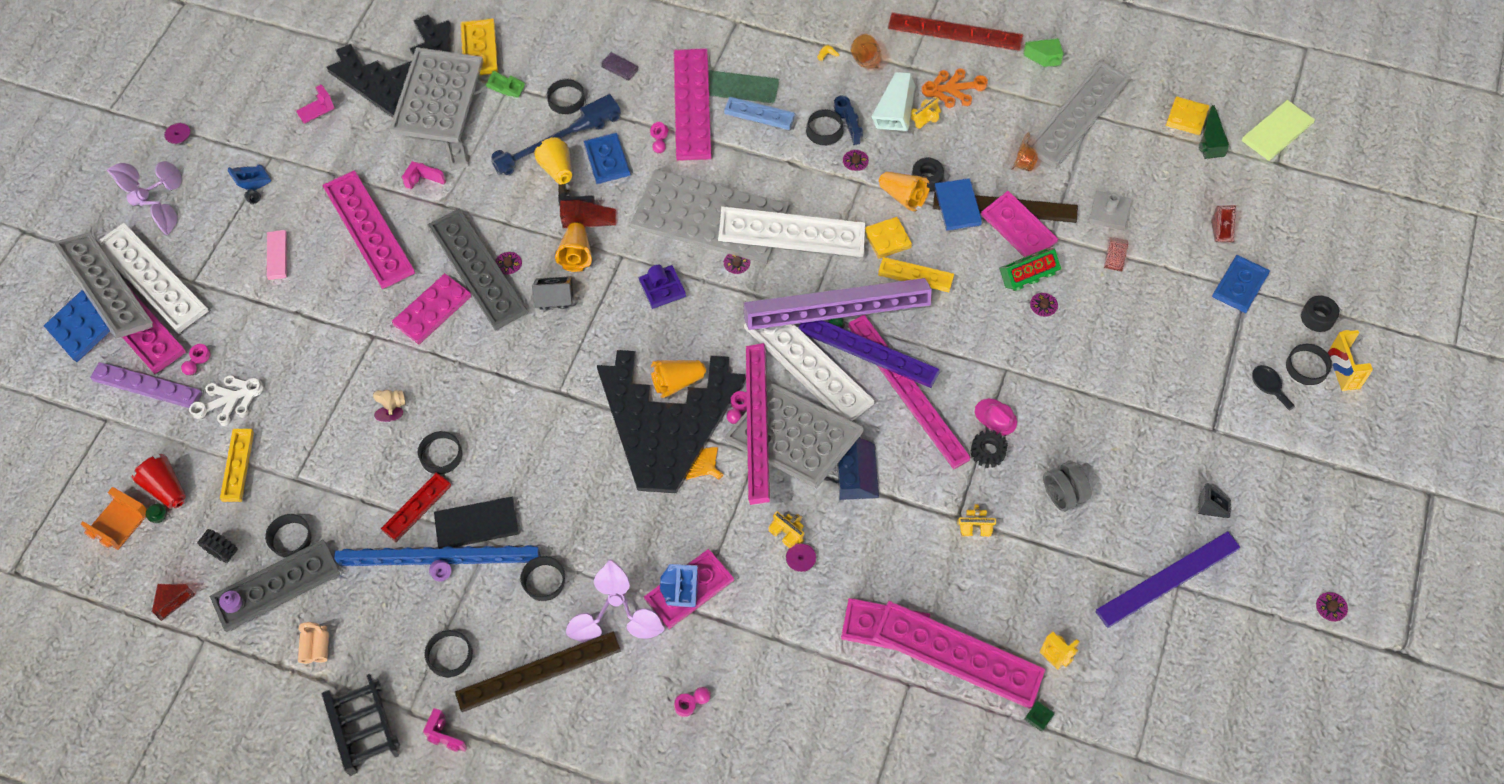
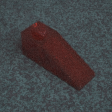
(586, 213)

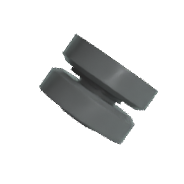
(1067, 485)

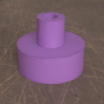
(440, 570)
(230, 601)

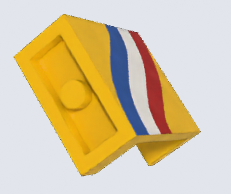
(1347, 373)

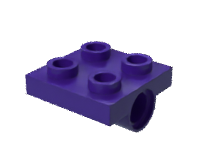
(661, 285)

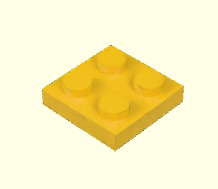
(1187, 115)
(887, 237)

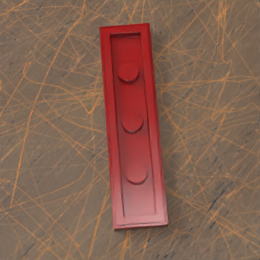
(416, 507)

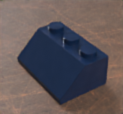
(858, 472)

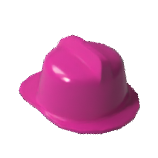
(996, 416)

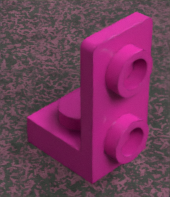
(317, 108)
(417, 170)
(435, 724)

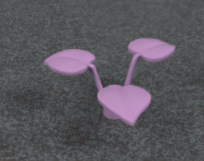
(127, 179)
(614, 581)

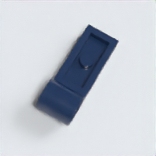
(844, 109)

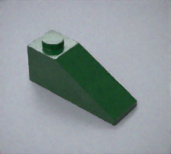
(1213, 141)

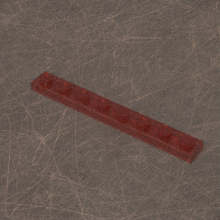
(955, 31)

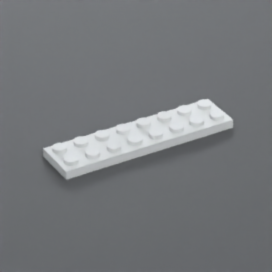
(791, 231)
(152, 278)
(814, 370)

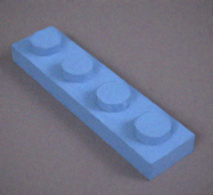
(759, 113)

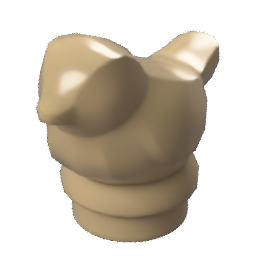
(389, 399)

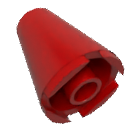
(160, 481)

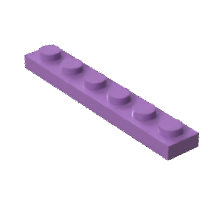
(145, 385)

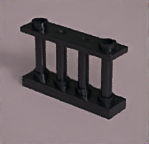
(338, 722)

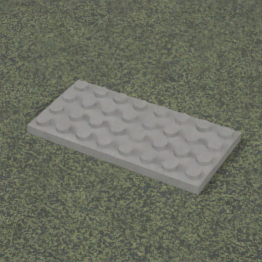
(692, 210)

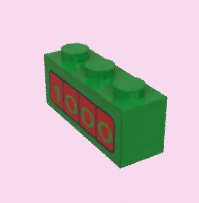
(1030, 269)

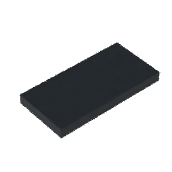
(476, 523)

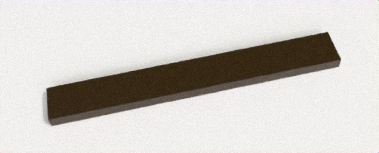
(1040, 209)
(537, 671)

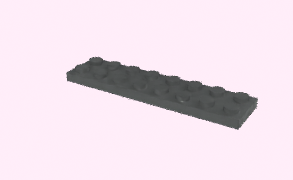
(477, 269)

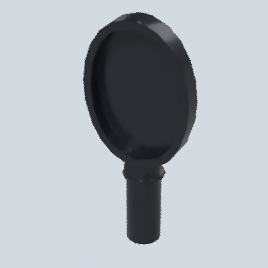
(1270, 382)

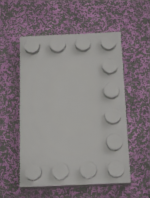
(436, 95)
(801, 436)

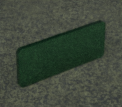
(742, 86)

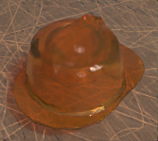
(866, 51)
(1026, 155)

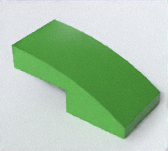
(503, 85)

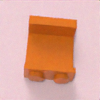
(117, 520)

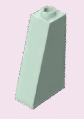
(896, 104)

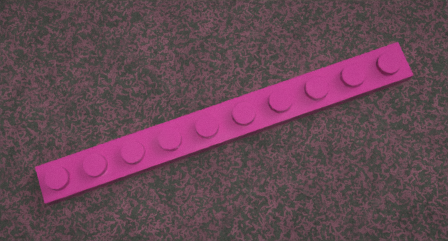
(916, 402)
(757, 425)

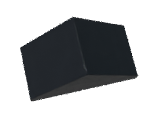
(1213, 502)

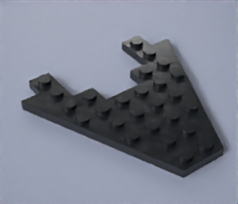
(382, 86)
(661, 436)

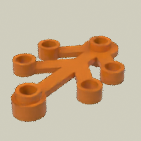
(933, 88)

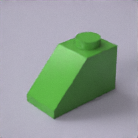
(1044, 52)

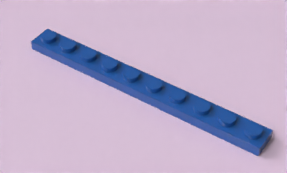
(428, 555)

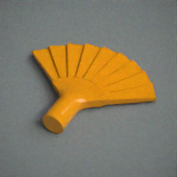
(705, 464)

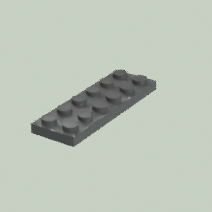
(278, 584)

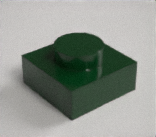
(1039, 716)

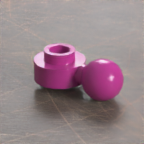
(659, 145)
(190, 367)
(734, 414)
(701, 696)

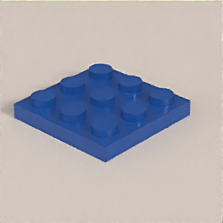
(77, 326)

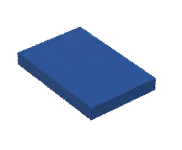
(606, 158)
(958, 204)
(1241, 283)

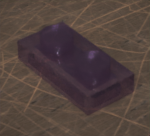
(619, 66)

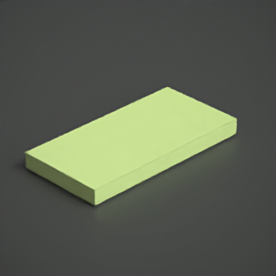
(1278, 130)

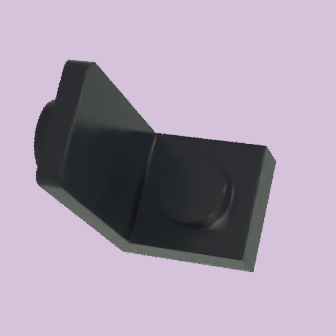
(564, 195)

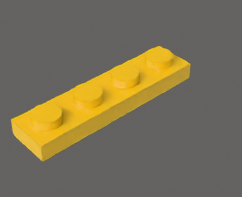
(906, 271)
(237, 465)

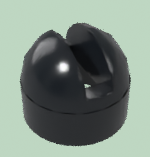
(256, 196)

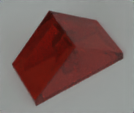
(1224, 223)
(1116, 253)
(169, 598)

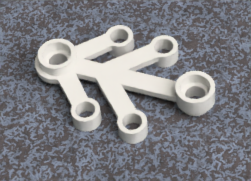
(229, 398)

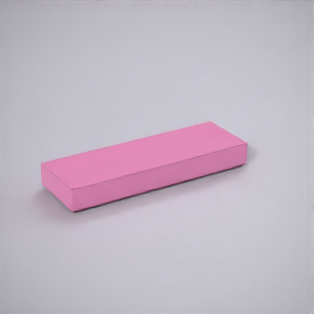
(276, 255)

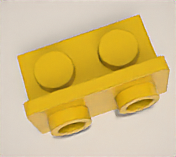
(1057, 650)

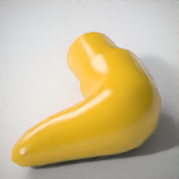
(825, 50)

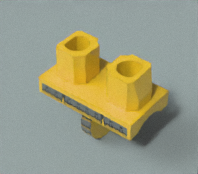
(928, 112)
(986, 524)
(790, 526)

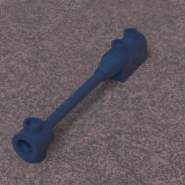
(592, 116)

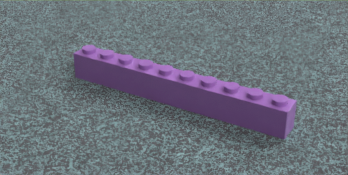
(837, 303)

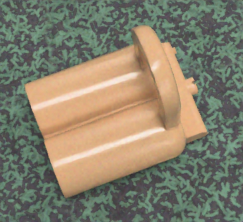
(313, 643)

